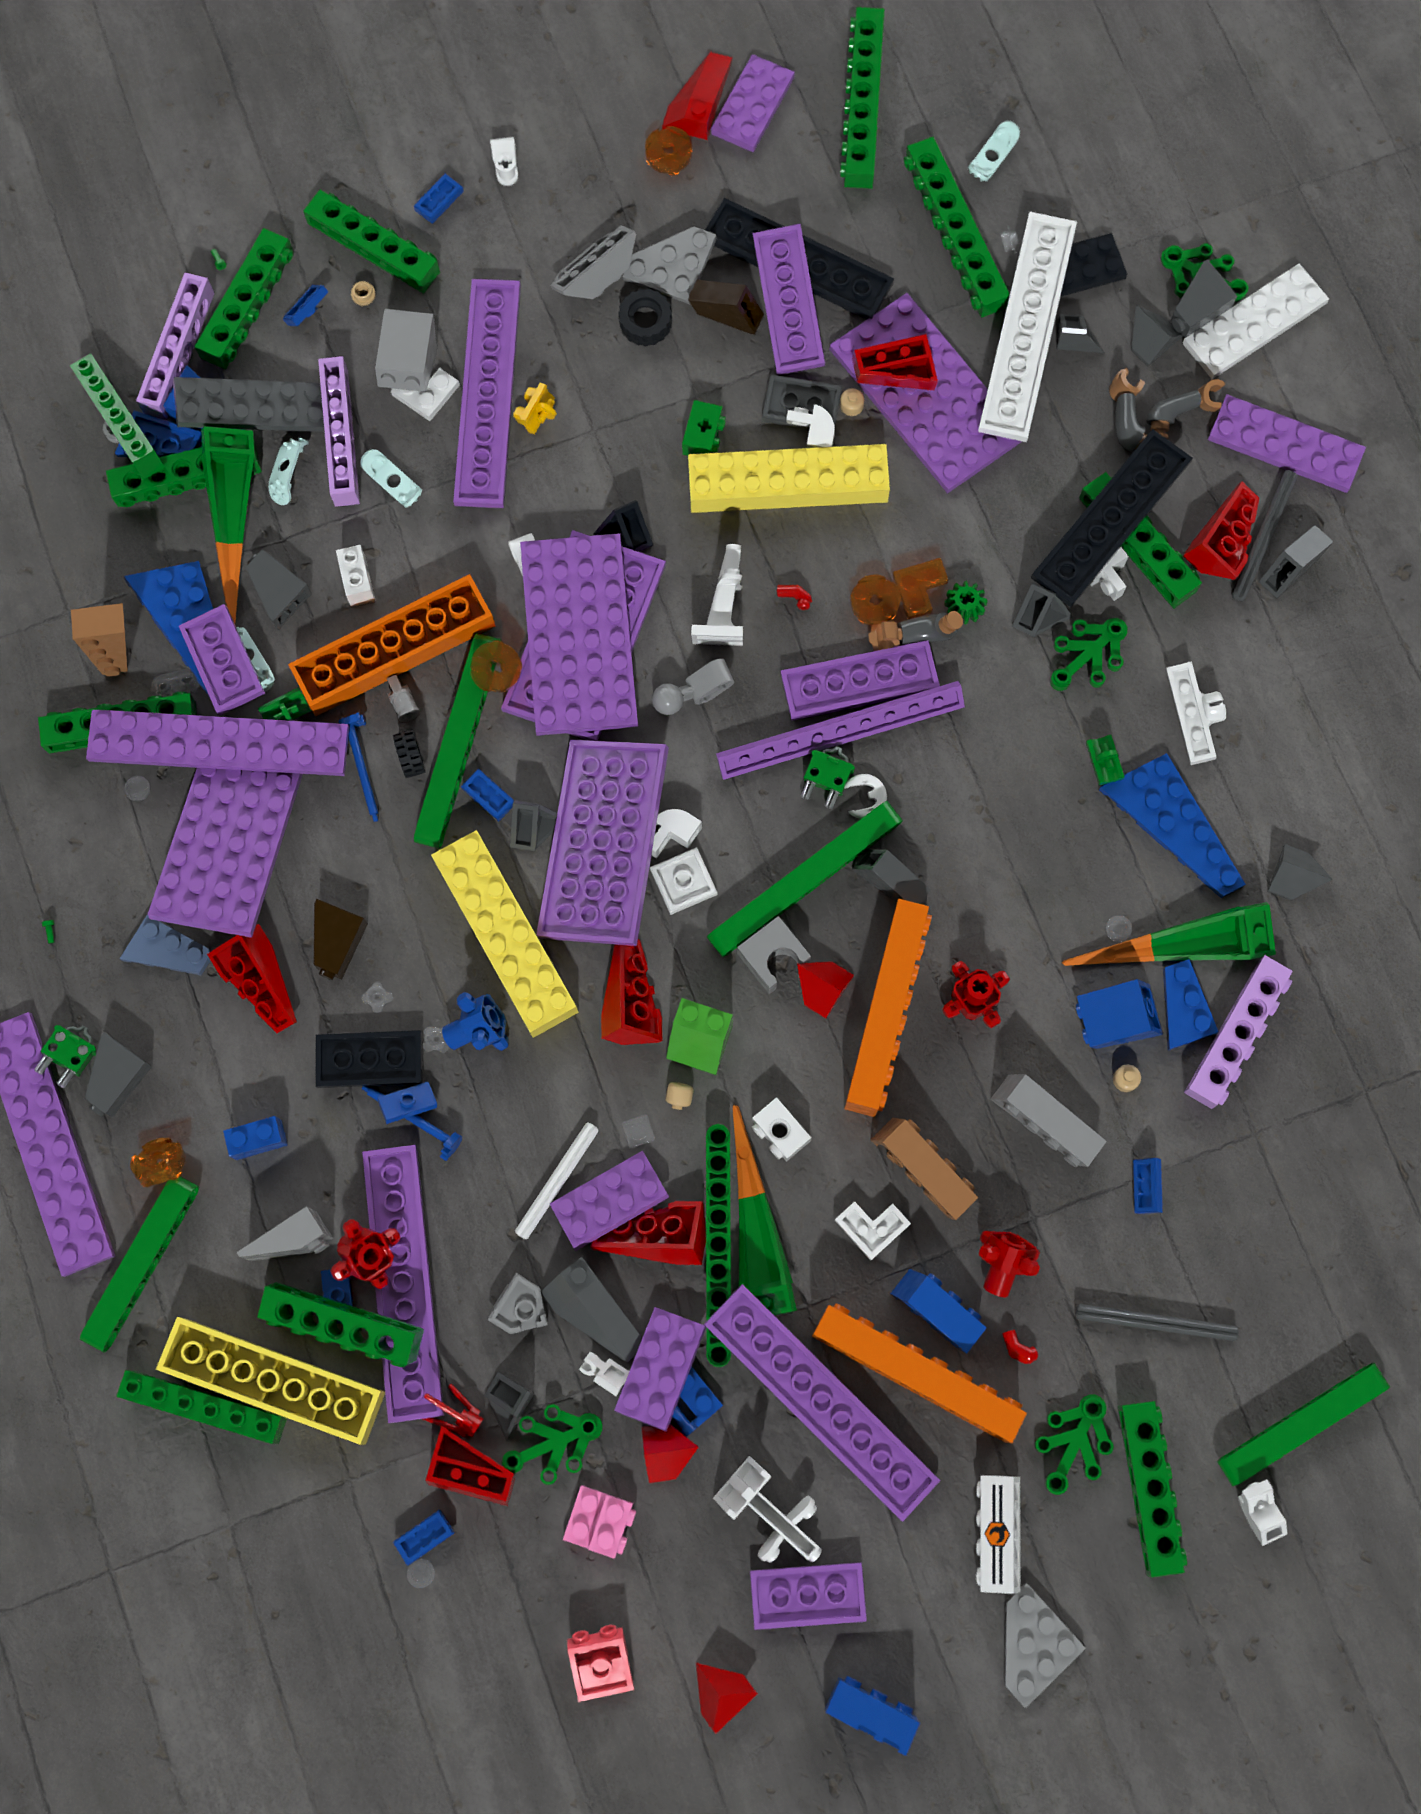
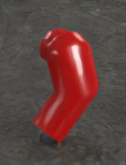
(798, 593)
(1019, 1351)

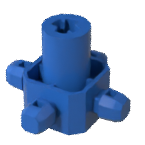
(479, 1023)

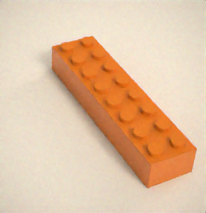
(392, 645)
(886, 1009)
(919, 1374)

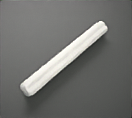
(556, 1180)

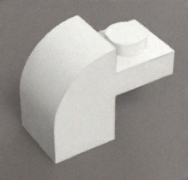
(820, 423)
(1109, 580)
(675, 825)
(1262, 1512)

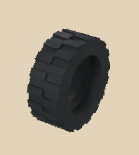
(638, 300)

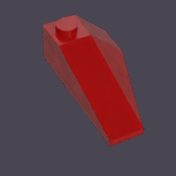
(699, 98)
(1224, 539)
(256, 974)
(628, 1003)
(662, 1235)

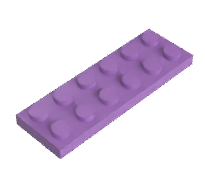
(788, 299)
(1287, 443)
(859, 680)

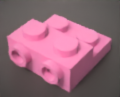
(599, 1522)

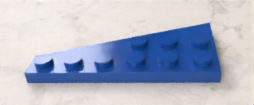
(173, 598)
(1172, 817)

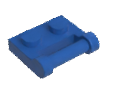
(699, 1400)

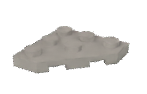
(672, 264)
(1035, 1645)

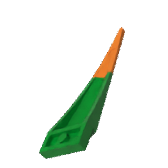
(227, 473)
(1226, 935)
(761, 1255)

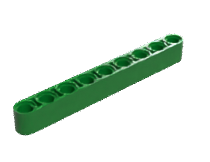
(452, 755)
(804, 878)
(717, 1231)

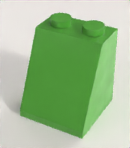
(699, 1036)

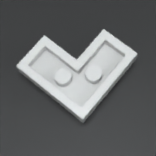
(428, 403)
(869, 1234)

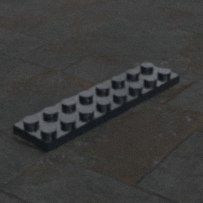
(830, 272)
(1111, 518)

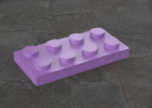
(752, 103)
(221, 659)
(609, 1200)
(660, 1369)
(808, 1595)

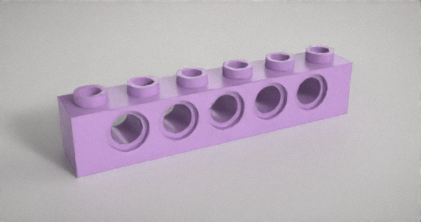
(175, 343)
(339, 431)
(1265, 972)

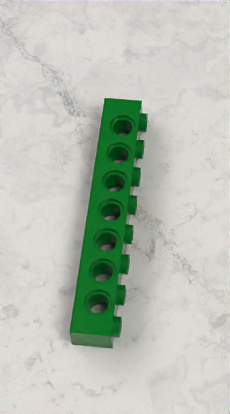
(867, 63)
(928, 155)

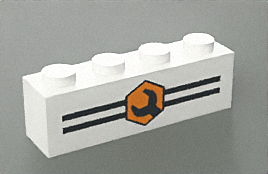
(999, 1534)

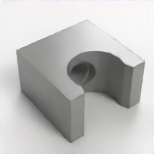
(767, 943)

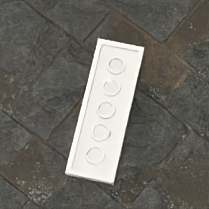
(1255, 321)

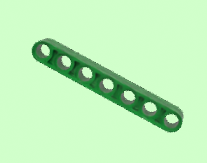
(139, 1264)
(1303, 1424)

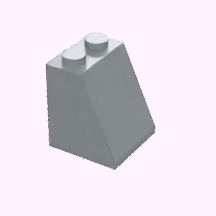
(406, 350)

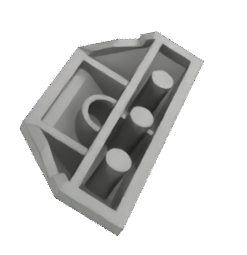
(597, 265)

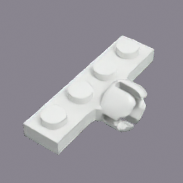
(1195, 712)

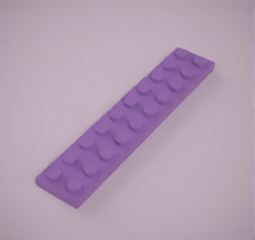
(487, 394)
(217, 742)
(50, 1150)
(397, 1203)
(822, 1402)

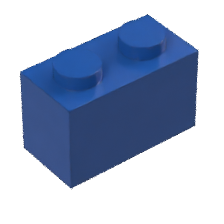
(255, 1138)

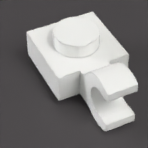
(608, 1375)

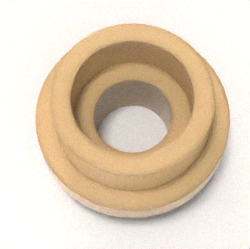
(363, 287)

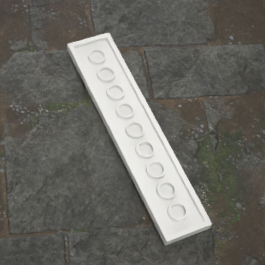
(1027, 327)

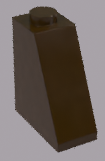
(726, 304)
(335, 938)

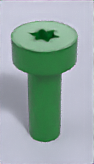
(220, 263)
(49, 931)

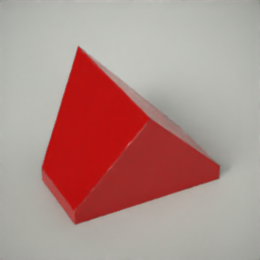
(822, 985)
(666, 1452)
(722, 1694)

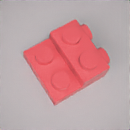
(600, 1663)

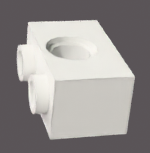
(355, 575)
(777, 1114)

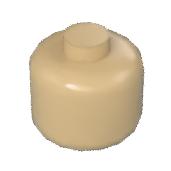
(852, 402)
(1127, 1078)
(679, 1095)

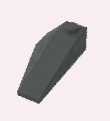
(587, 1305)

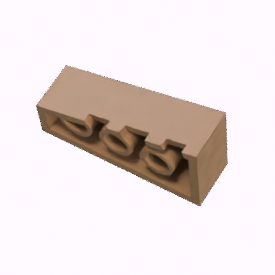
(101, 636)
(926, 1167)

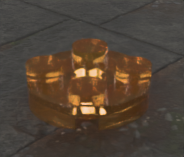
(668, 162)
(882, 588)
(494, 681)
(169, 1168)

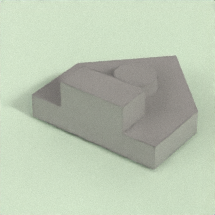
(519, 1307)

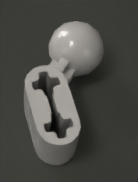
(700, 687)

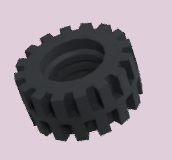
(409, 753)

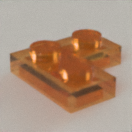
(913, 585)

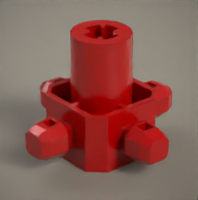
(978, 1003)
(365, 1254)
(1007, 1257)

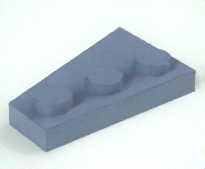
(166, 948)

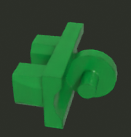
(285, 707)
(1105, 760)

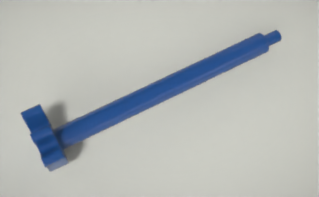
(354, 721)
(450, 1143)

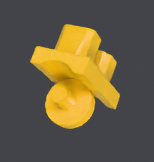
(538, 408)

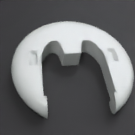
(878, 794)

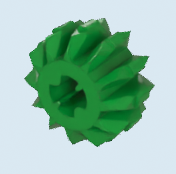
(966, 593)

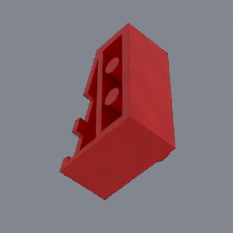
(897, 364)
(467, 1471)

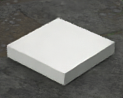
(683, 881)

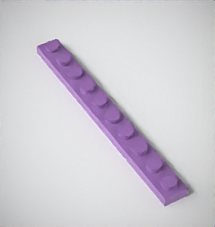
(840, 730)

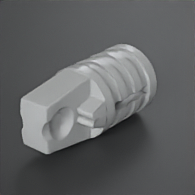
(402, 700)

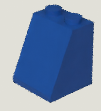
(1118, 1014)

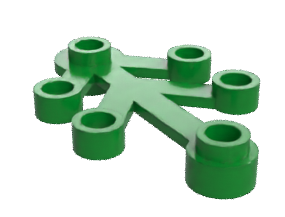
(1182, 262)
(1090, 650)
(1077, 1440)
(556, 1441)

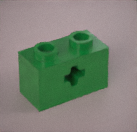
(703, 417)

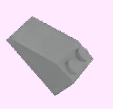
(295, 1236)

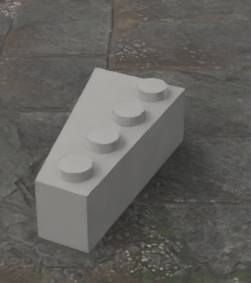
(1048, 1119)

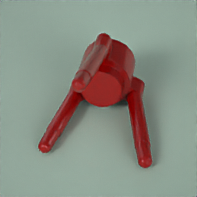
(467, 1421)

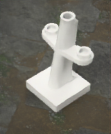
(719, 627)
(744, 1489)

